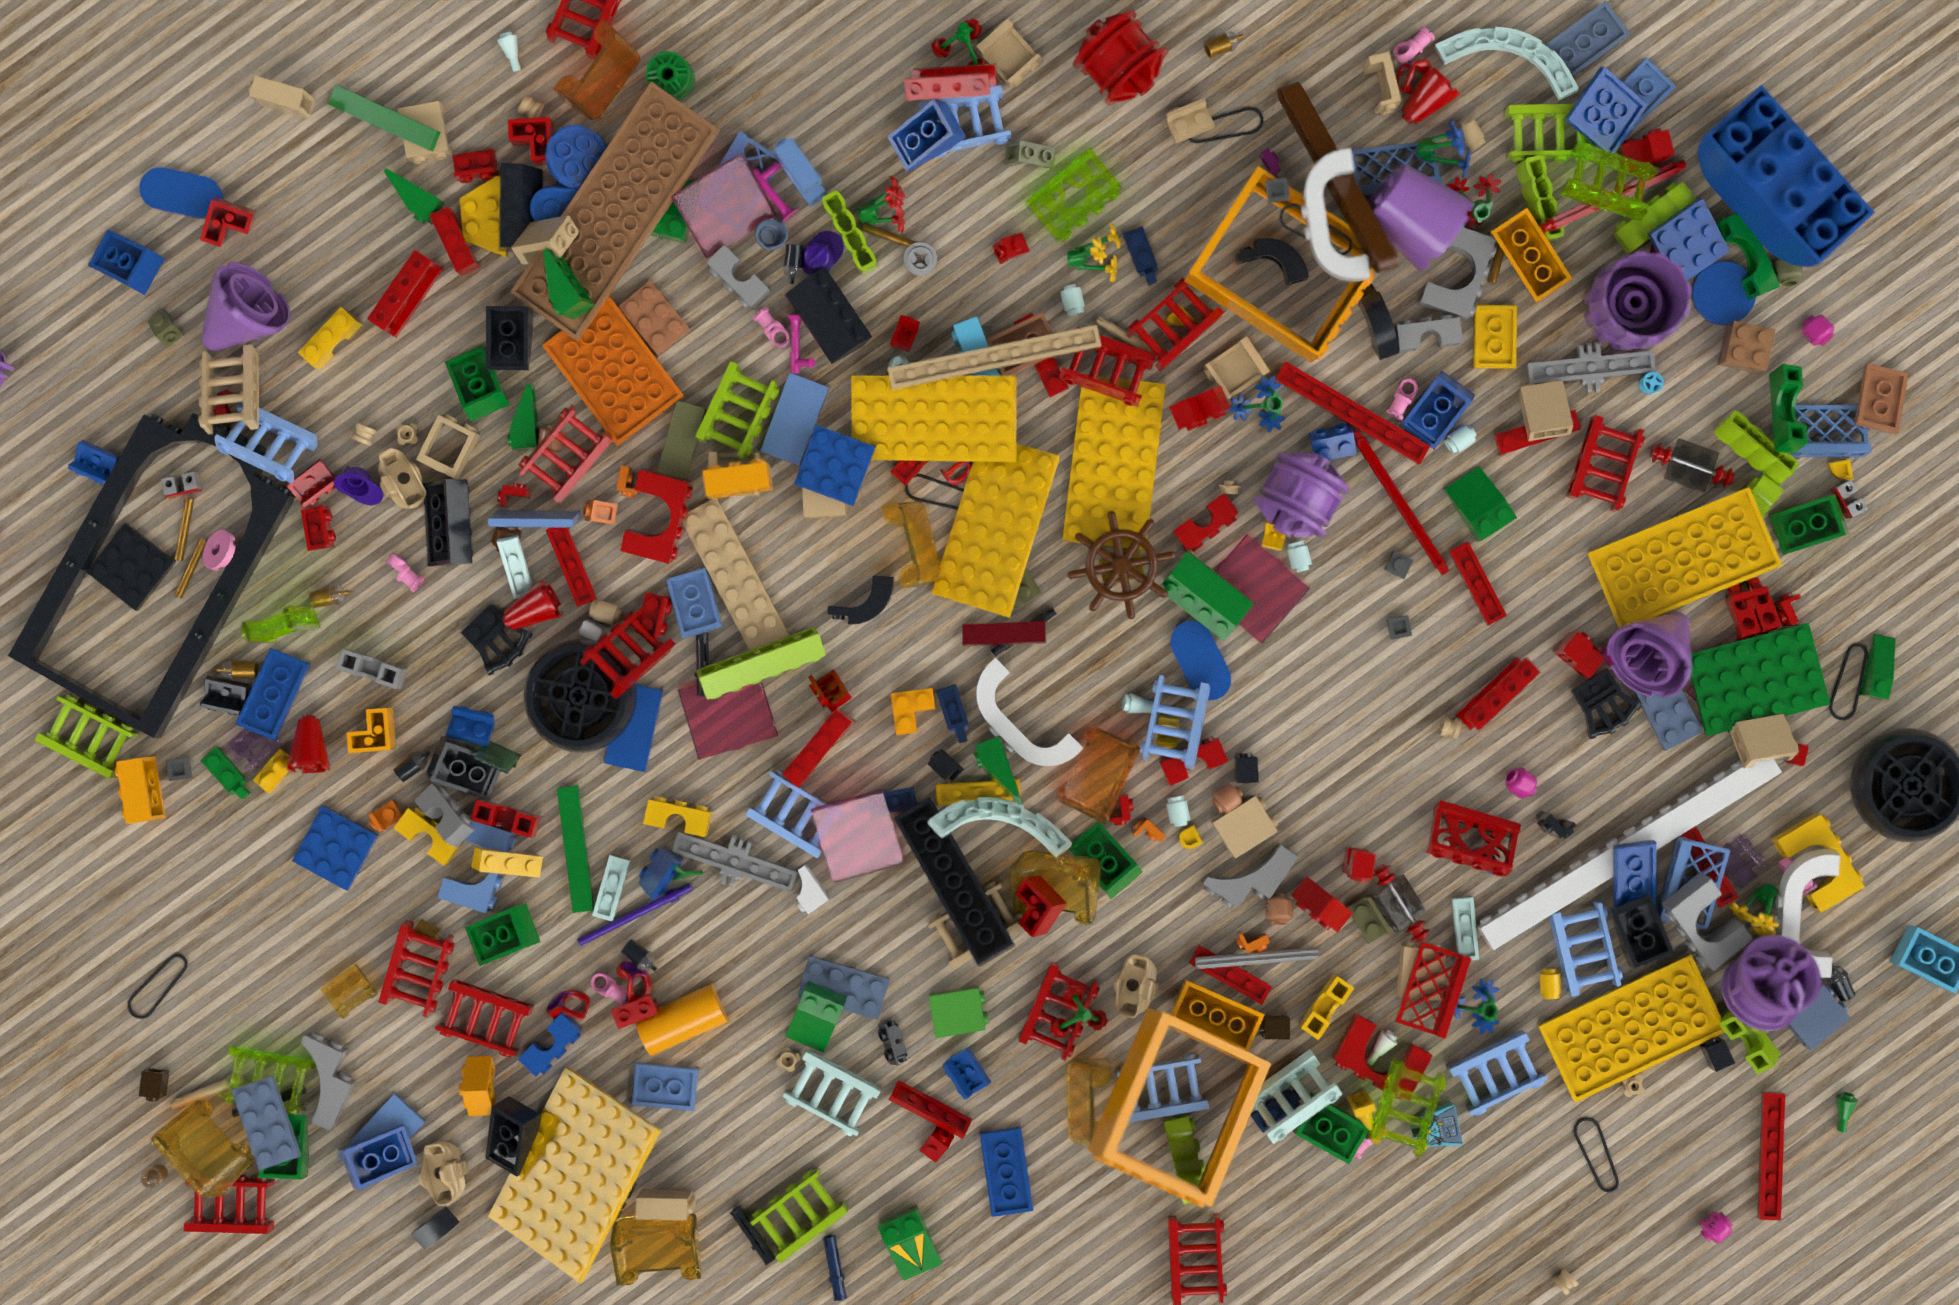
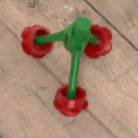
(966, 31)
(1073, 995)

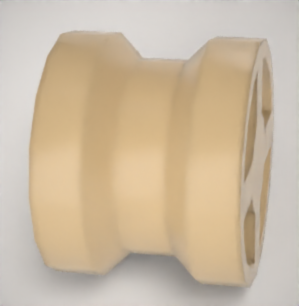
(530, 108)
(363, 434)
(1450, 727)
(1565, 1281)

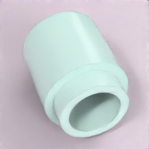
(1072, 300)
(1460, 439)
(1299, 556)
(1178, 810)

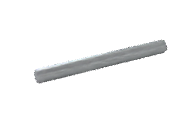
(1256, 958)

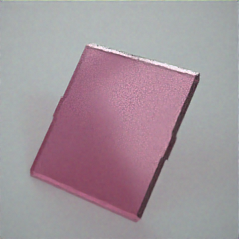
(723, 205)
(1265, 583)
(728, 721)
(857, 836)

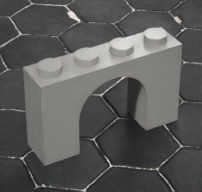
(1460, 303)
(1684, 909)

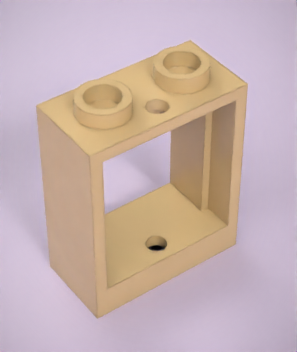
(464, 455)

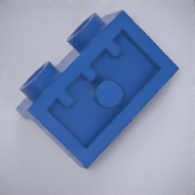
(471, 726)

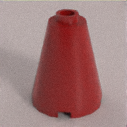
(1428, 96)
(533, 607)
(308, 747)

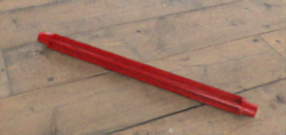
(1628, 189)
(1400, 503)

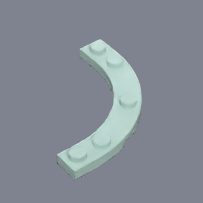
(1514, 42)
(1003, 810)

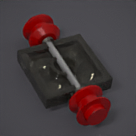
(1691, 465)
(1399, 903)

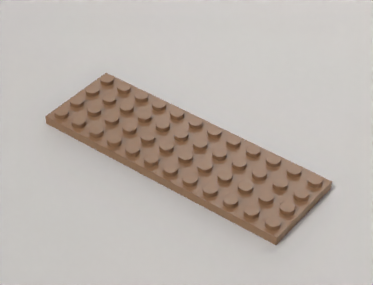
(622, 201)

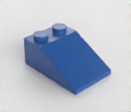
(926, 135)
(126, 261)
(1438, 410)
(660, 872)
(378, 1157)

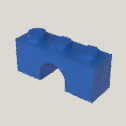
(538, 1058)

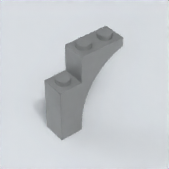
(1263, 878)
(334, 1086)

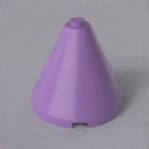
(241, 308)
(1653, 654)

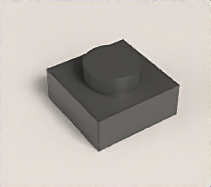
(1277, 190)
(1398, 565)
(1399, 627)
(179, 769)

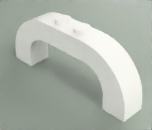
(1313, 211)
(1014, 740)
(1789, 901)

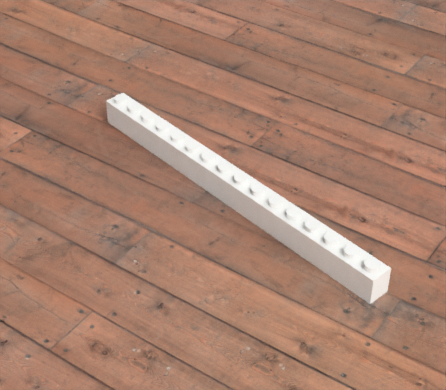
(1598, 867)

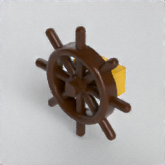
(1121, 565)

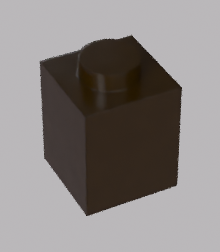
(1275, 1027)
(153, 1084)

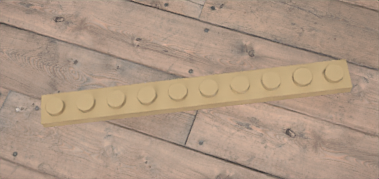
(994, 357)

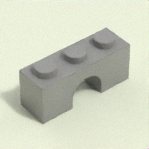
(751, 291)
(1446, 331)
(372, 668)
(454, 825)

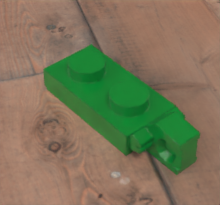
(226, 772)

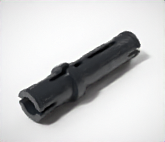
(702, 657)
(740, 1216)

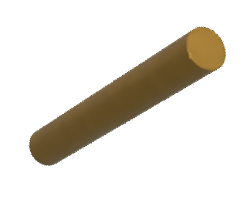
(887, 235)
(1496, 265)
(184, 527)
(190, 568)

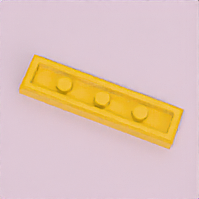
(952, 793)

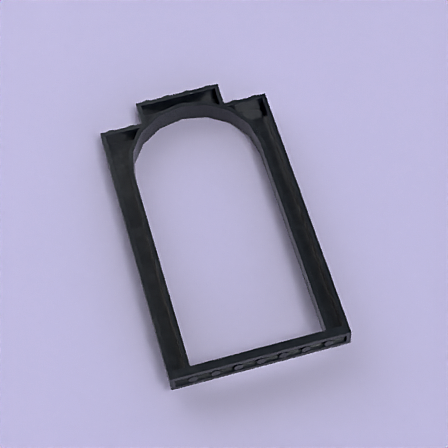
(146, 443)

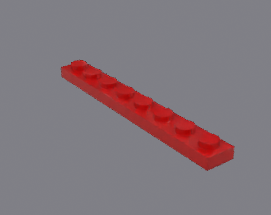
(1352, 413)

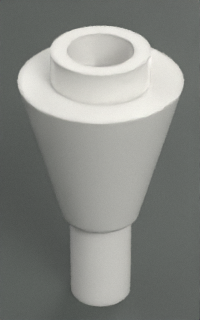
(1384, 1043)

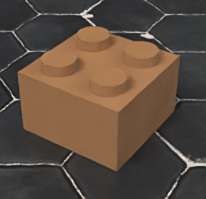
(1746, 347)

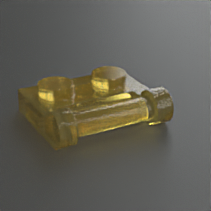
(345, 985)

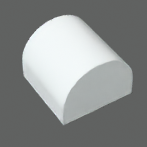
(592, 630)

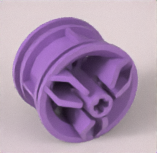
(1301, 494)
(1771, 983)

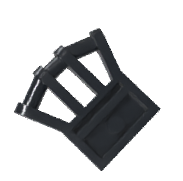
(485, 629)
(1597, 691)

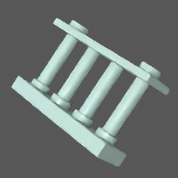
(831, 1071)
(1282, 1080)

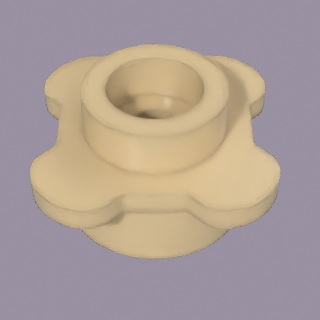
(403, 429)
(1229, 487)
(789, 1065)
(1638, 1089)

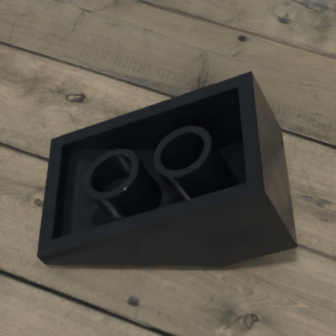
(508, 337)
(456, 768)
(1641, 931)
(511, 1134)

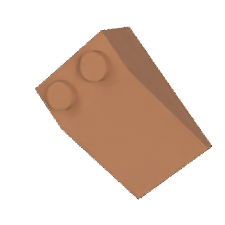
(1030, 328)

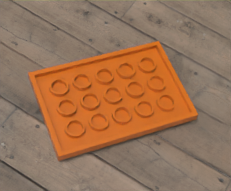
(614, 373)

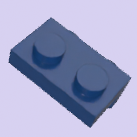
(1333, 441)
(93, 462)
(966, 1073)

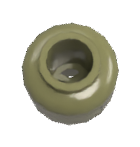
(1787, 274)

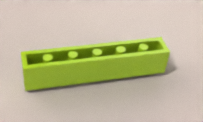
(761, 663)

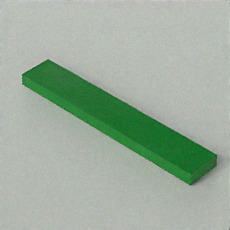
(384, 118)
(575, 849)

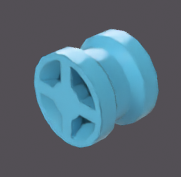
(1655, 381)

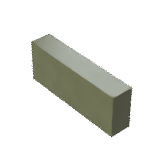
(681, 440)

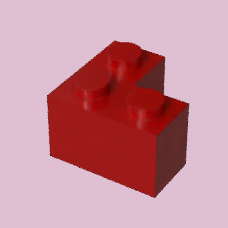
(532, 132)
(1652, 149)
(225, 215)
(1196, 410)
(1579, 653)
(1043, 905)
(1323, 906)

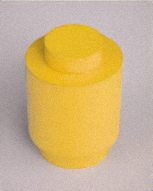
(1550, 983)

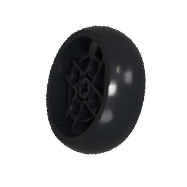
(572, 733)
(1883, 814)

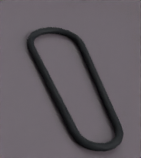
(1233, 135)
(1302, 235)
(932, 502)
(1839, 679)
(166, 992)
(1607, 1152)

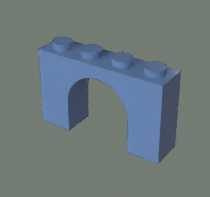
(799, 171)
(479, 895)

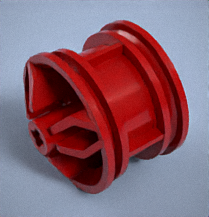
(1120, 57)

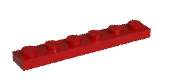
(1771, 1156)

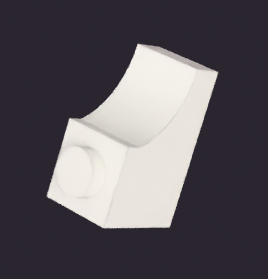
(812, 892)

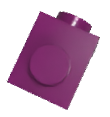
(1271, 162)

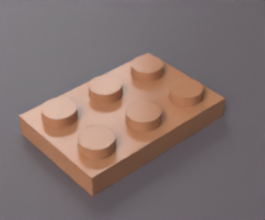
(654, 318)
(1881, 399)

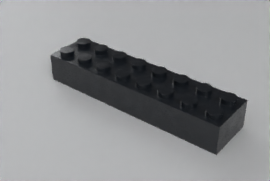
(955, 884)

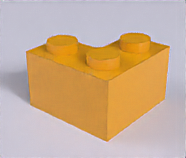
(905, 705)
(379, 733)
(478, 1085)

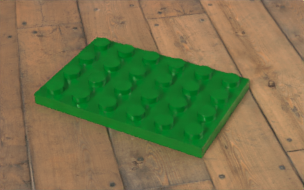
(1757, 678)

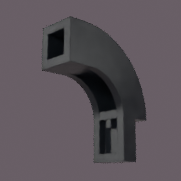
(1281, 253)
(1379, 323)
(876, 603)

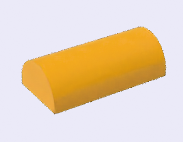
(1531, 255)
(1217, 1015)
(682, 1020)

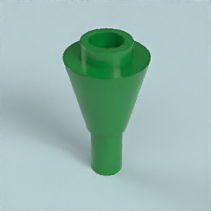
(1845, 1104)

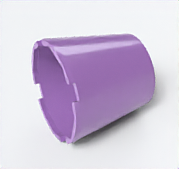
(1418, 214)

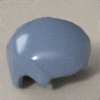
(771, 234)

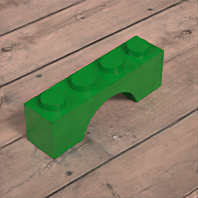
(1760, 273)
(1784, 389)

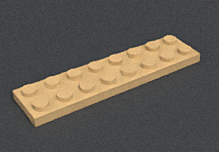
(734, 575)

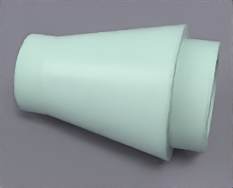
(1136, 704)

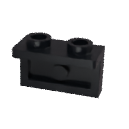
(224, 695)
(1549, 824)

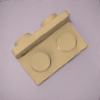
(1189, 120)

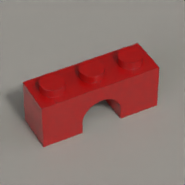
(454, 241)
(1221, 513)
(1209, 751)
(506, 817)
(1359, 864)

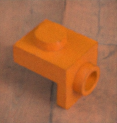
(1257, 943)

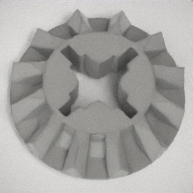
(920, 268)

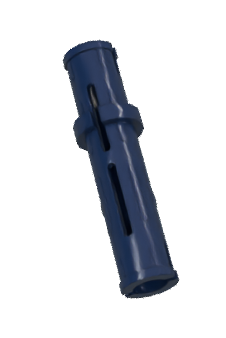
(833, 1260)

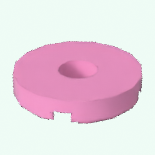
(218, 550)

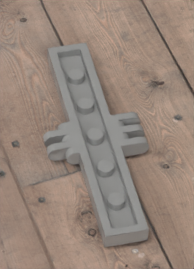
(1591, 367)
(735, 861)

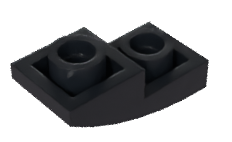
(435, 1228)

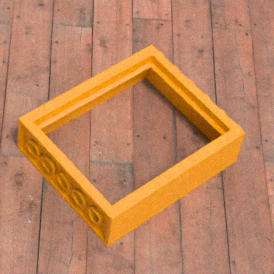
(1340, 312)
(1128, 1089)

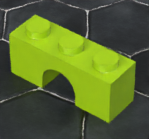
(1760, 1050)

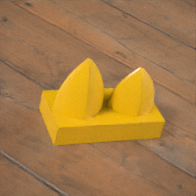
(273, 771)
(1362, 1107)

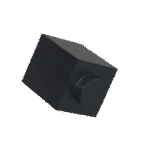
(945, 766)
(1246, 768)
(1717, 1054)

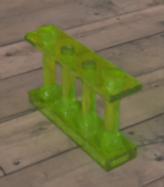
(1604, 199)
(261, 1059)
(1392, 1091)

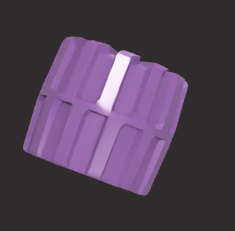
(1659, 303)

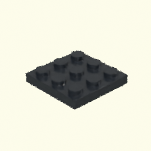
(131, 567)

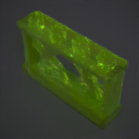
(1080, 167)
(290, 621)

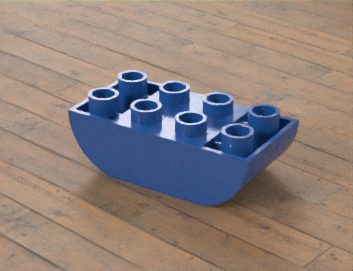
(1780, 182)

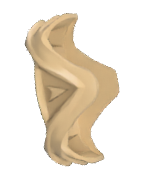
(390, 466)
(1143, 970)
(451, 1172)

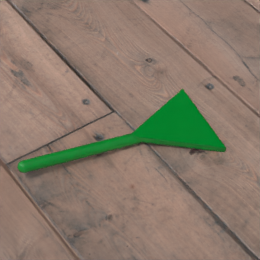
(685, 874)

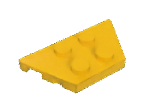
(481, 216)

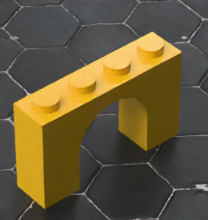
(1816, 831)

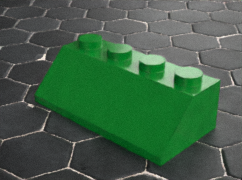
(1206, 595)

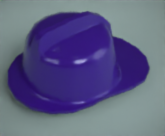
(822, 252)
(357, 485)

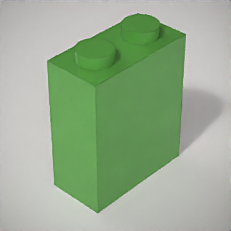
(958, 1011)

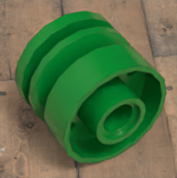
(665, 64)

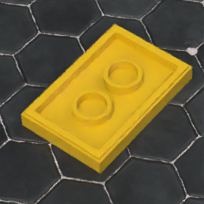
(1495, 337)

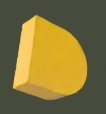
(1189, 838)

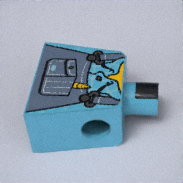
(1443, 1128)

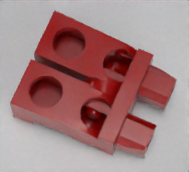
(1752, 610)

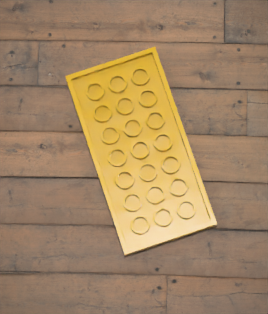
(937, 419)
(1113, 461)
(996, 530)
(1684, 558)
(1631, 1028)

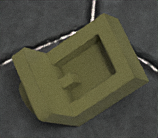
(164, 328)

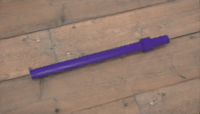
(671, 896)

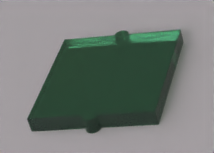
(498, 757)

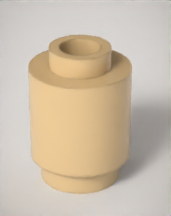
(1473, 134)
(605, 612)

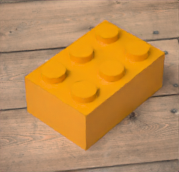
(737, 479)
(140, 790)

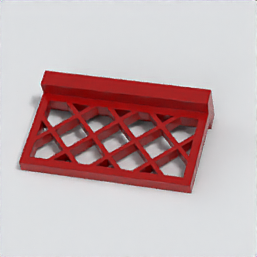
(1451, 994)

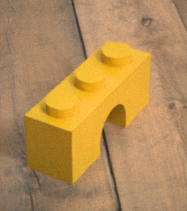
(337, 328)
(696, 817)
(415, 822)
(506, 862)
(1329, 999)

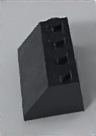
(516, 191)
(828, 315)
(448, 522)

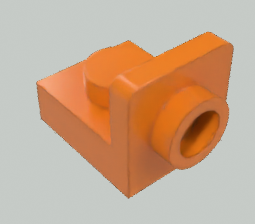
(625, 479)
(600, 512)
(385, 816)
(1152, 831)

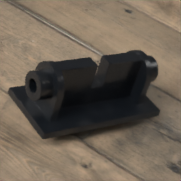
(893, 1051)

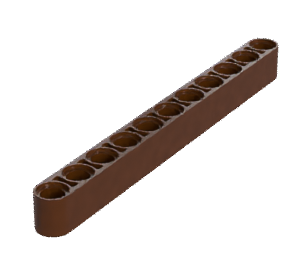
(1342, 188)

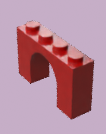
(675, 494)
(818, 747)
(1351, 1055)

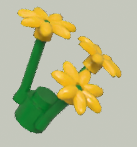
(1079, 256)
(1767, 897)

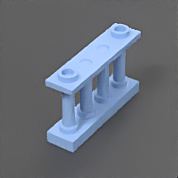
(1000, 135)
(277, 425)
(1192, 735)
(777, 825)
(1568, 962)
(1498, 1051)
(1175, 1105)

